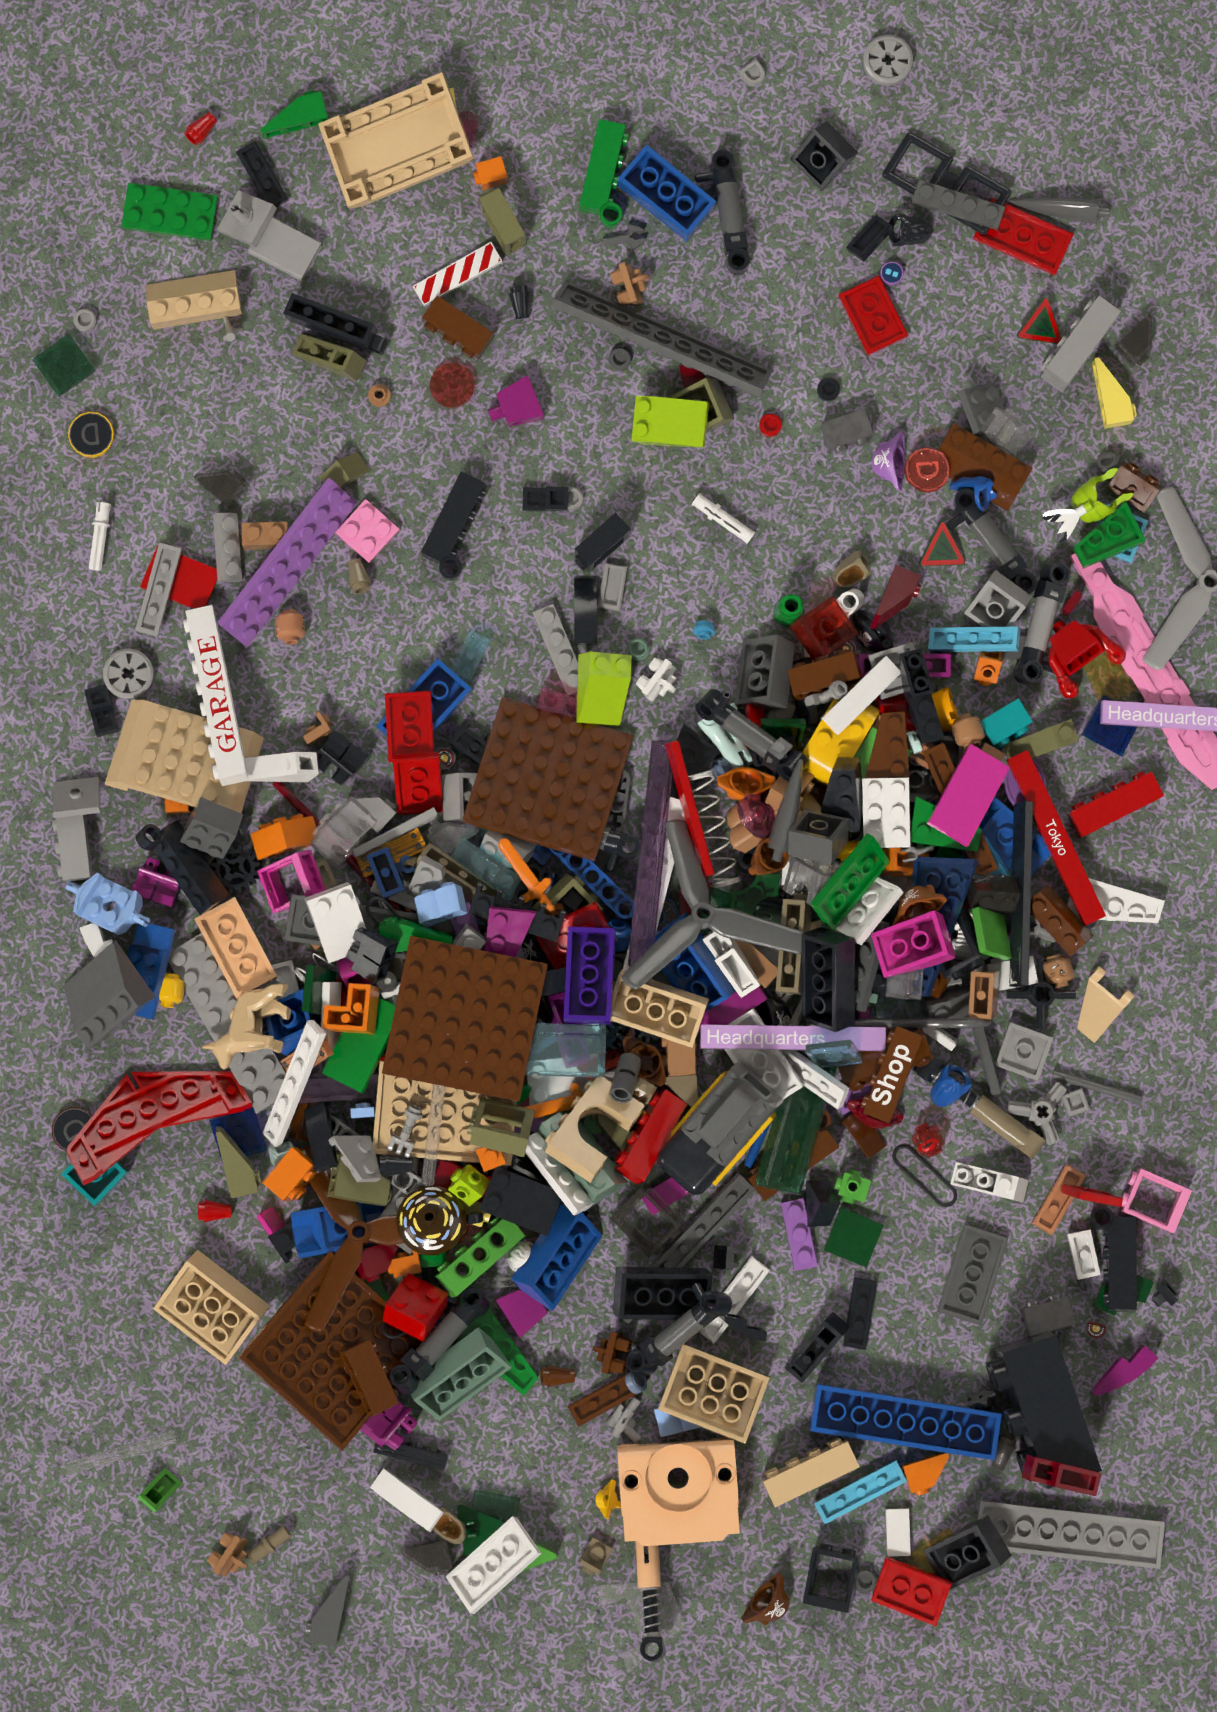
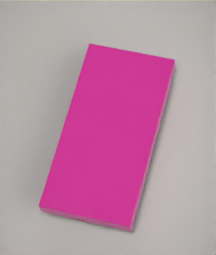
(968, 795)

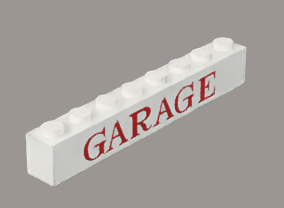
(216, 695)

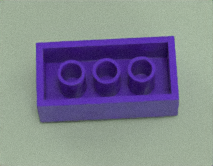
(589, 975)

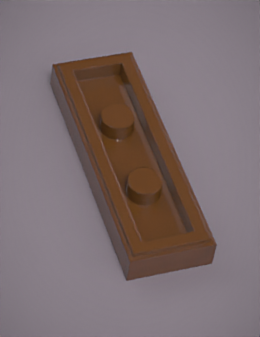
(600, 1400)

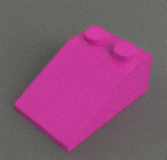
(913, 944)

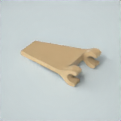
(1099, 1007)

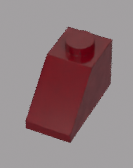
(375, 1261)

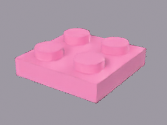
(367, 531)

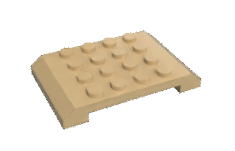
(396, 142)
(169, 757)

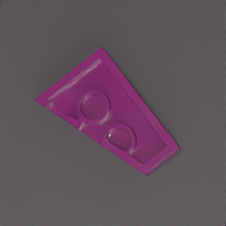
(507, 929)

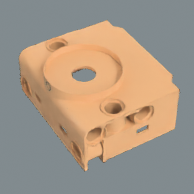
(666, 1515)

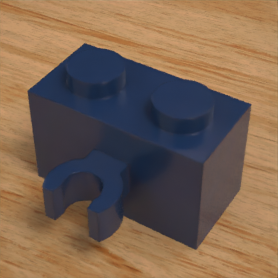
(388, 872)

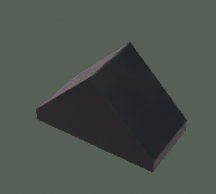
(821, 1203)

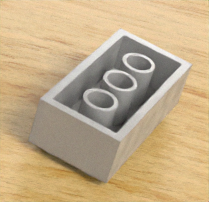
(1083, 339)

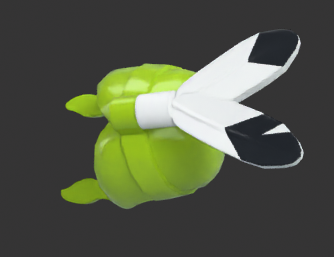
(1084, 506)

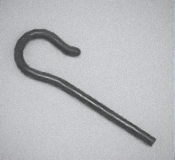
(964, 1022)

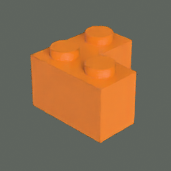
(283, 836)
(358, 1015)
(291, 1175)

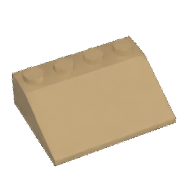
(211, 1307)
(713, 1393)

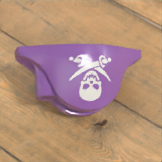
(890, 460)

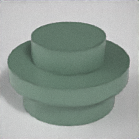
(638, 649)

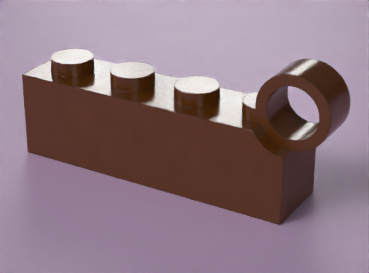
(823, 1147)

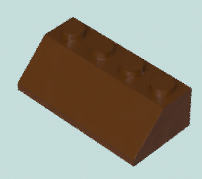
(975, 457)

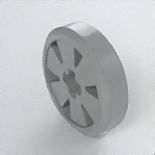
(876, 52)
(129, 660)

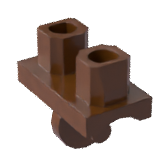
(615, 1343)

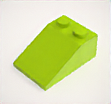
(669, 422)
(602, 687)

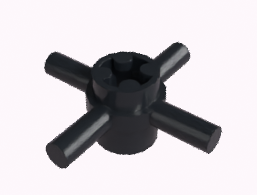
(1040, 1005)

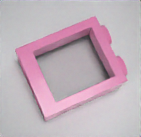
(1176, 1210)

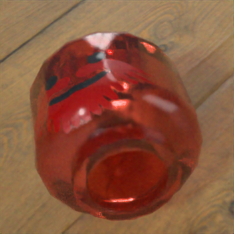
(928, 1140)

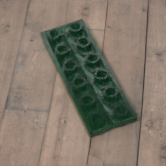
(792, 1140)

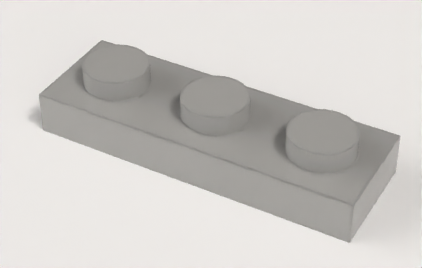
(227, 547)

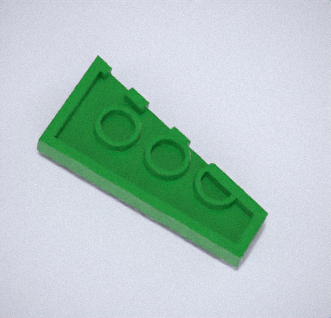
(521, 1374)

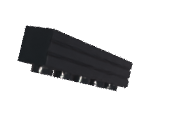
(414, 1454)

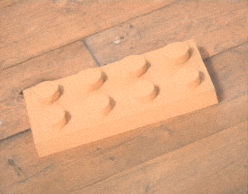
(236, 947)

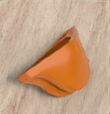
(745, 781)

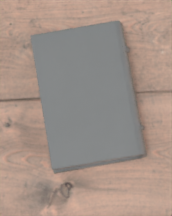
(286, 249)

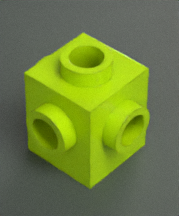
(468, 1184)

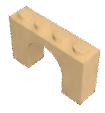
(567, 1144)

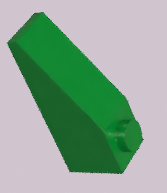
(299, 115)
(403, 929)

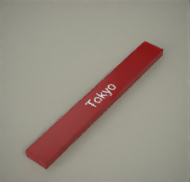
(1056, 838)

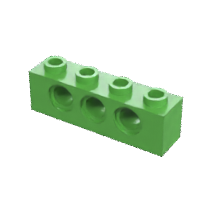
(455, 1283)

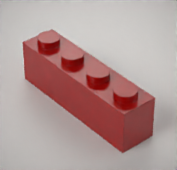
(1116, 804)
(650, 1136)

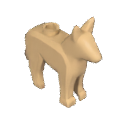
(247, 1024)

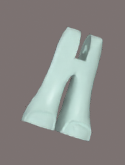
(730, 747)

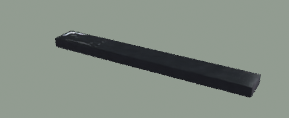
(1022, 871)

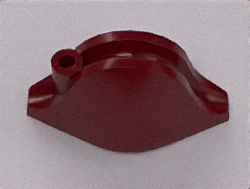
(854, 1106)

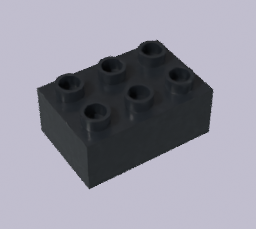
(1041, 1402)

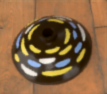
(436, 1235)

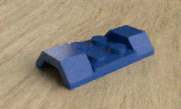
(998, 828)
(150, 958)
(318, 1233)

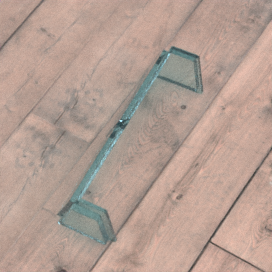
(567, 1050)

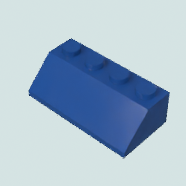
(697, 971)
(557, 1257)

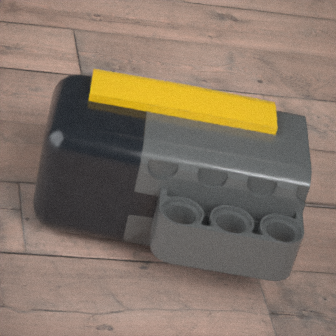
(719, 1129)

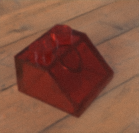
(823, 629)

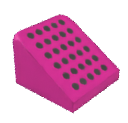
(270, 1220)

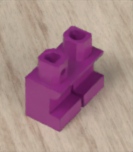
(148, 880)
(383, 1426)

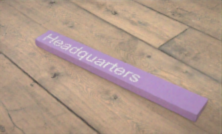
(1158, 715)
(787, 1037)

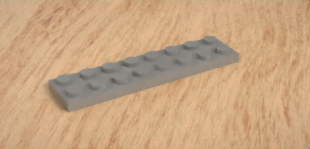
(213, 999)
(1077, 1534)

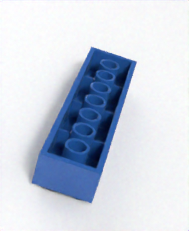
(905, 1421)

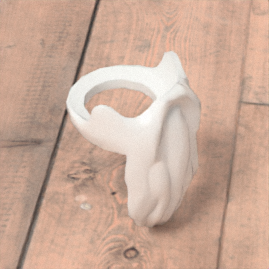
(519, 1254)

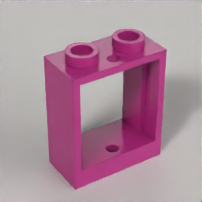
(307, 873)

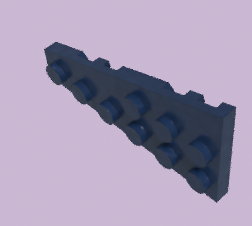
(952, 879)

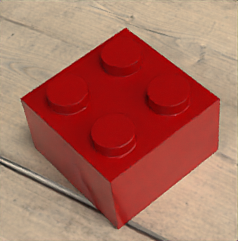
(415, 1306)

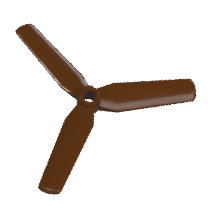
(349, 1255)

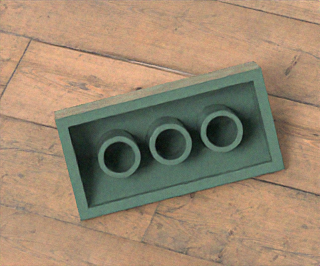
(607, 1179)
(461, 1374)

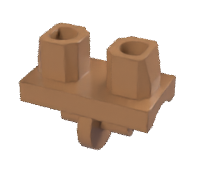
(626, 275)
(232, 1557)

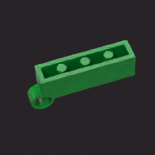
(601, 171)

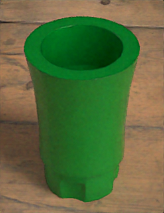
(783, 616)

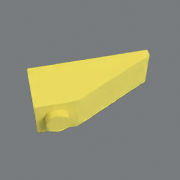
(1113, 400)

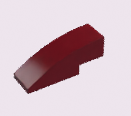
(1061, 1475)

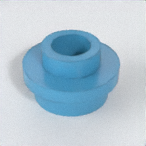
(704, 629)

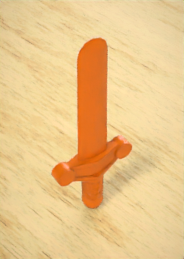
(536, 888)
(556, 1105)

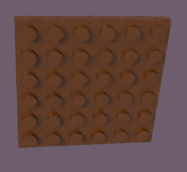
(548, 779)
(464, 1018)
(307, 1363)

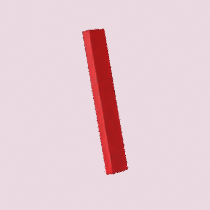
(689, 806)

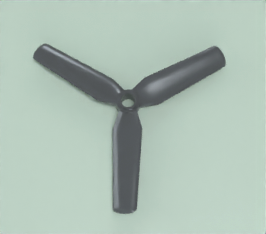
(724, 921)

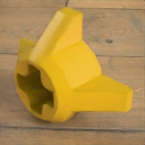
(607, 1499)

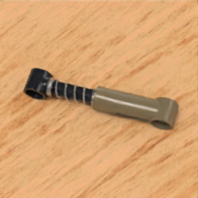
(990, 1114)

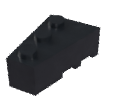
(845, 792)

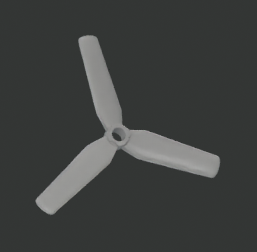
(1195, 601)

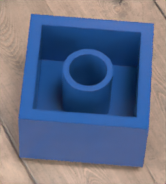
(290, 1030)

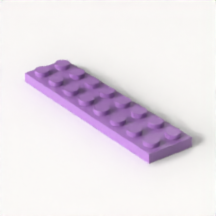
(287, 562)

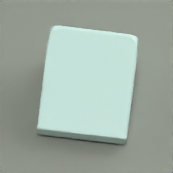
(278, 1153)

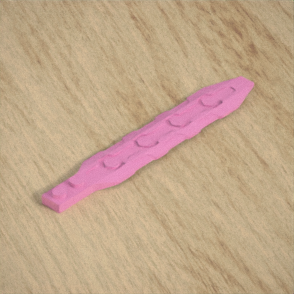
(1124, 623)

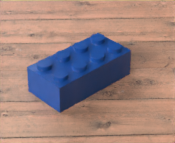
(666, 193)
(446, 690)

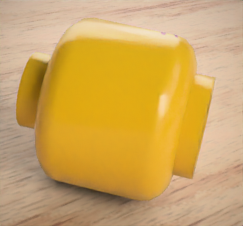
(171, 991)

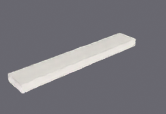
(294, 1083)

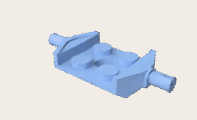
(96, 895)

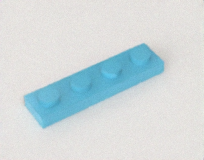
(974, 639)
(860, 1492)

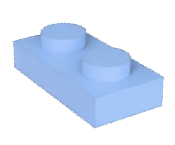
(363, 1110)

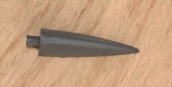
(1063, 207)
(786, 814)

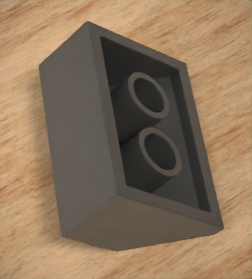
(764, 673)

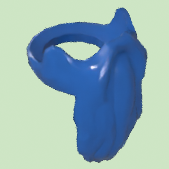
(976, 484)
(948, 1090)

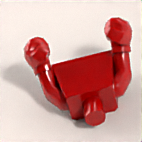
(1075, 647)

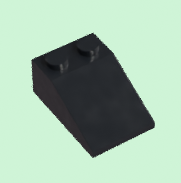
(521, 1201)
(968, 1552)

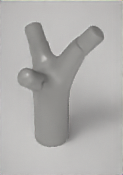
(230, 331)

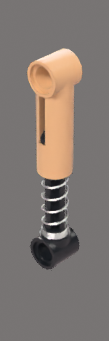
(649, 1582)

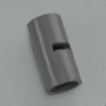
(625, 1078)

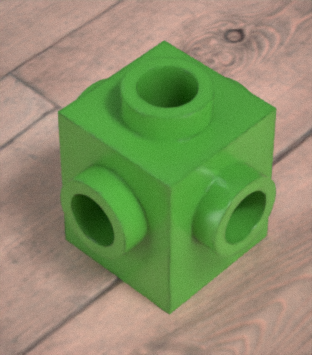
(861, 1186)

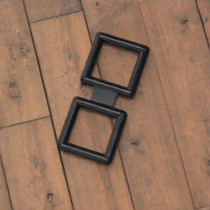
(942, 176)

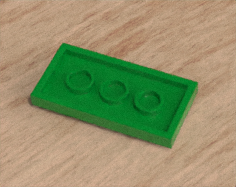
(169, 211)
(850, 882)

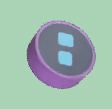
(891, 273)

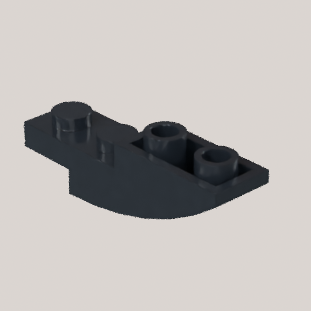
(918, 696)

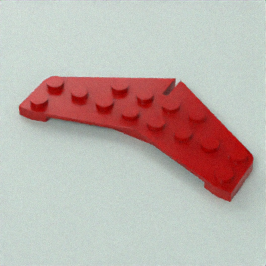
(160, 1102)

